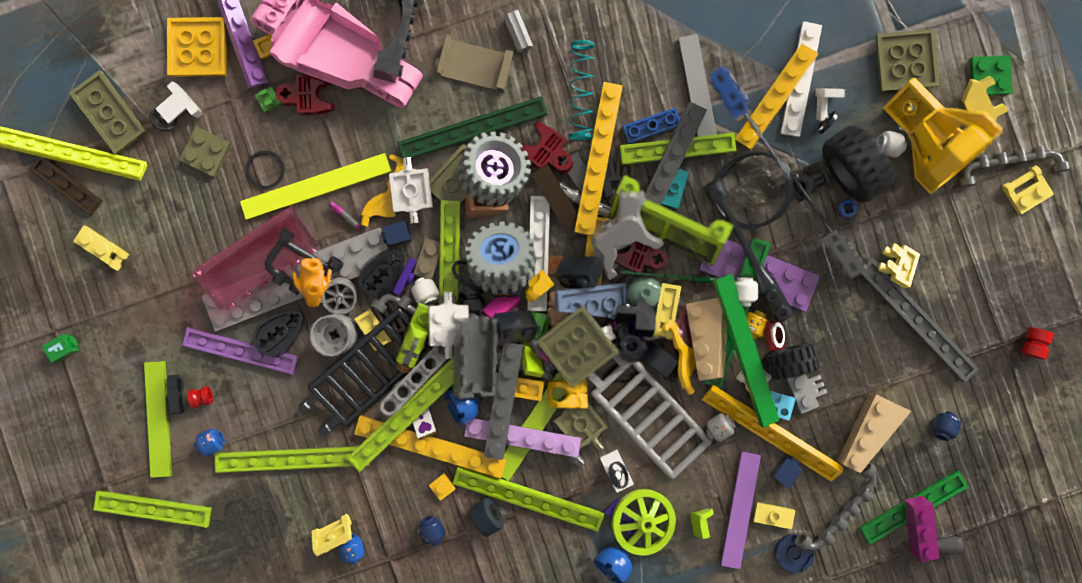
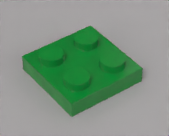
(996, 67)

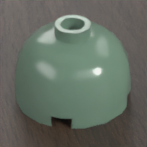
(644, 289)

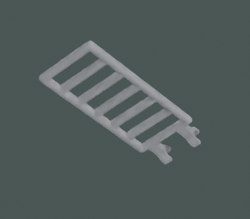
(635, 433)

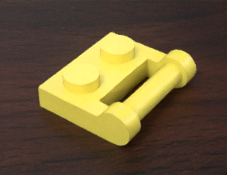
(1032, 194)
(331, 535)

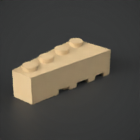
(708, 337)
(871, 431)

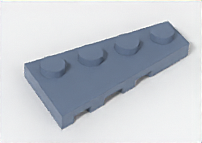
(598, 301)

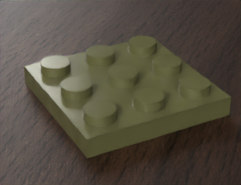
(906, 57)
(577, 346)

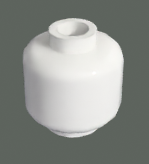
(892, 143)
(747, 290)
(425, 291)

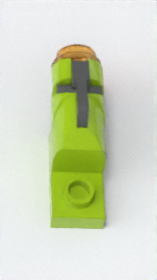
(413, 339)

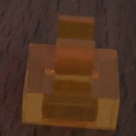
(553, 263)

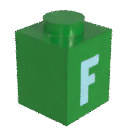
(60, 348)

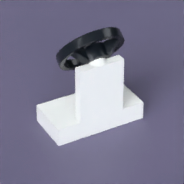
(173, 107)
(825, 119)
(616, 470)

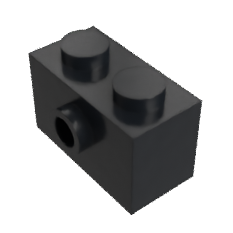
(579, 271)
(515, 326)

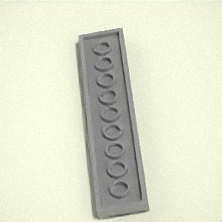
(351, 252)

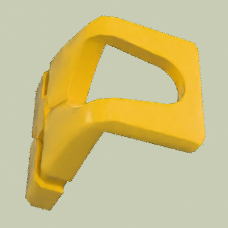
(575, 397)

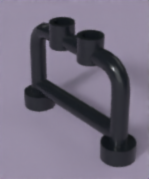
(280, 276)

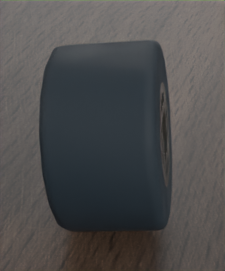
(486, 517)

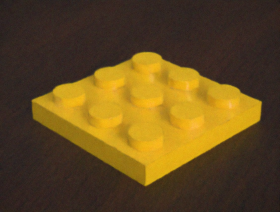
(196, 47)

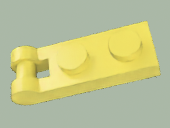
(100, 247)
(667, 308)

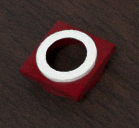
(769, 335)

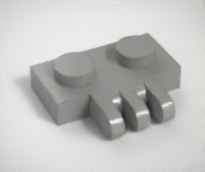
(806, 392)

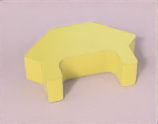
(977, 100)

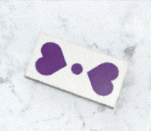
(425, 425)

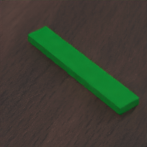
(896, 516)

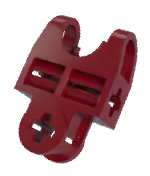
(305, 95)
(549, 150)
(645, 257)

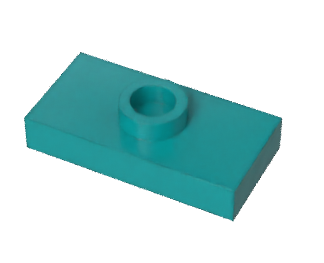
(676, 190)

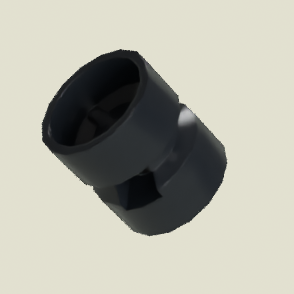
(471, 297)

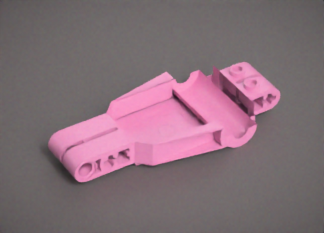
(330, 47)

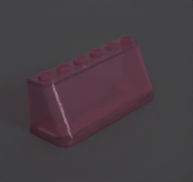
(241, 265)

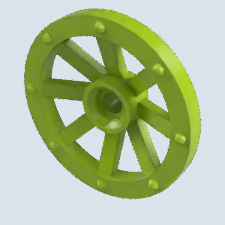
(640, 521)

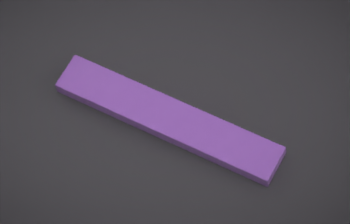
(238, 351)
(740, 510)

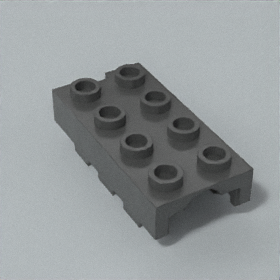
(475, 357)

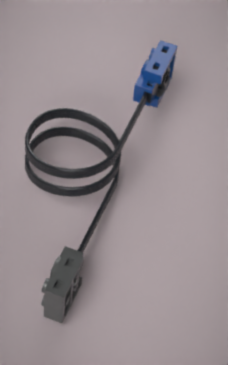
(736, 102)

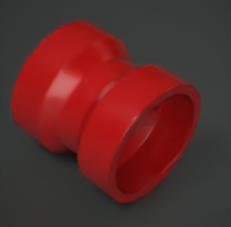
(200, 397)

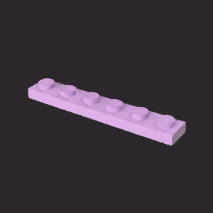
(529, 438)

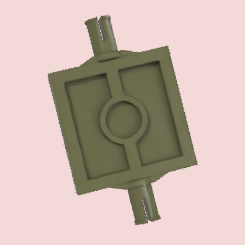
(582, 424)

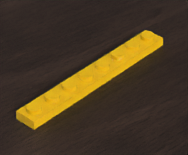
(598, 159)
(773, 434)
(437, 448)

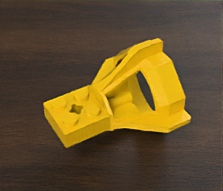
(932, 126)

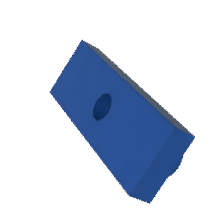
(640, 129)

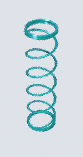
(579, 135)

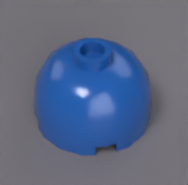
(463, 409)
(614, 563)

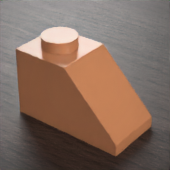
(477, 210)

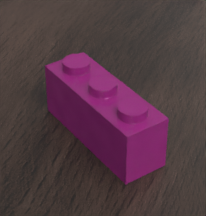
(921, 529)

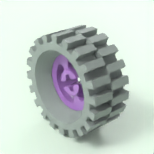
(499, 155)

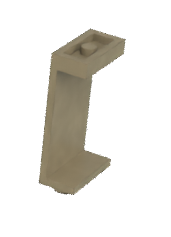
(474, 64)

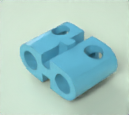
(783, 405)

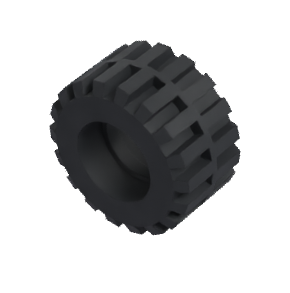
(793, 361)

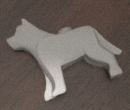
(622, 231)

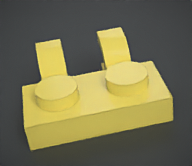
(904, 267)

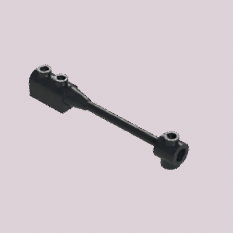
(766, 283)

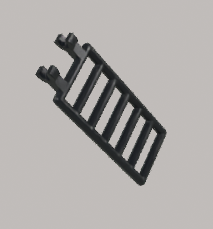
(342, 362)

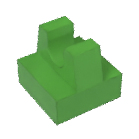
(268, 99)

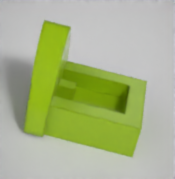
(699, 522)

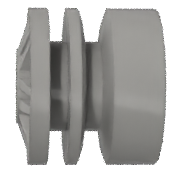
(326, 342)

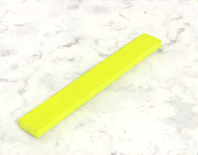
(72, 154)
(316, 186)

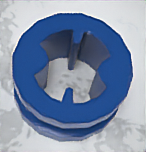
(853, 207)

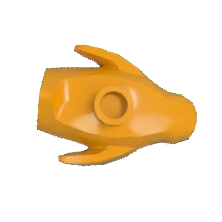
(312, 281)

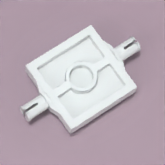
(410, 190)
(442, 323)

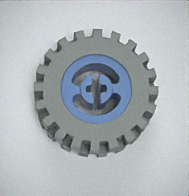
(489, 267)

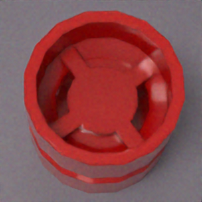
(1037, 343)

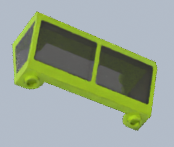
(677, 230)

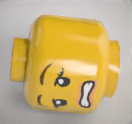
(756, 323)

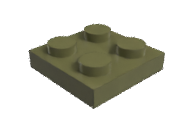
(205, 151)

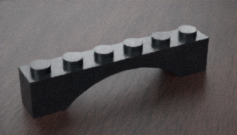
(389, 58)

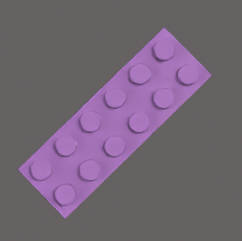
(795, 282)

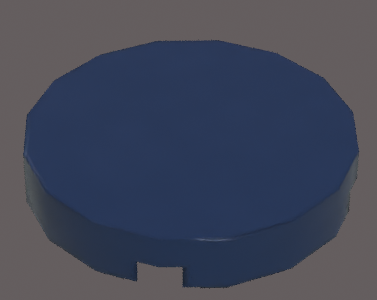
(790, 556)

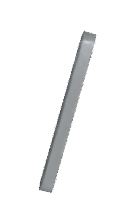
(412, 387)

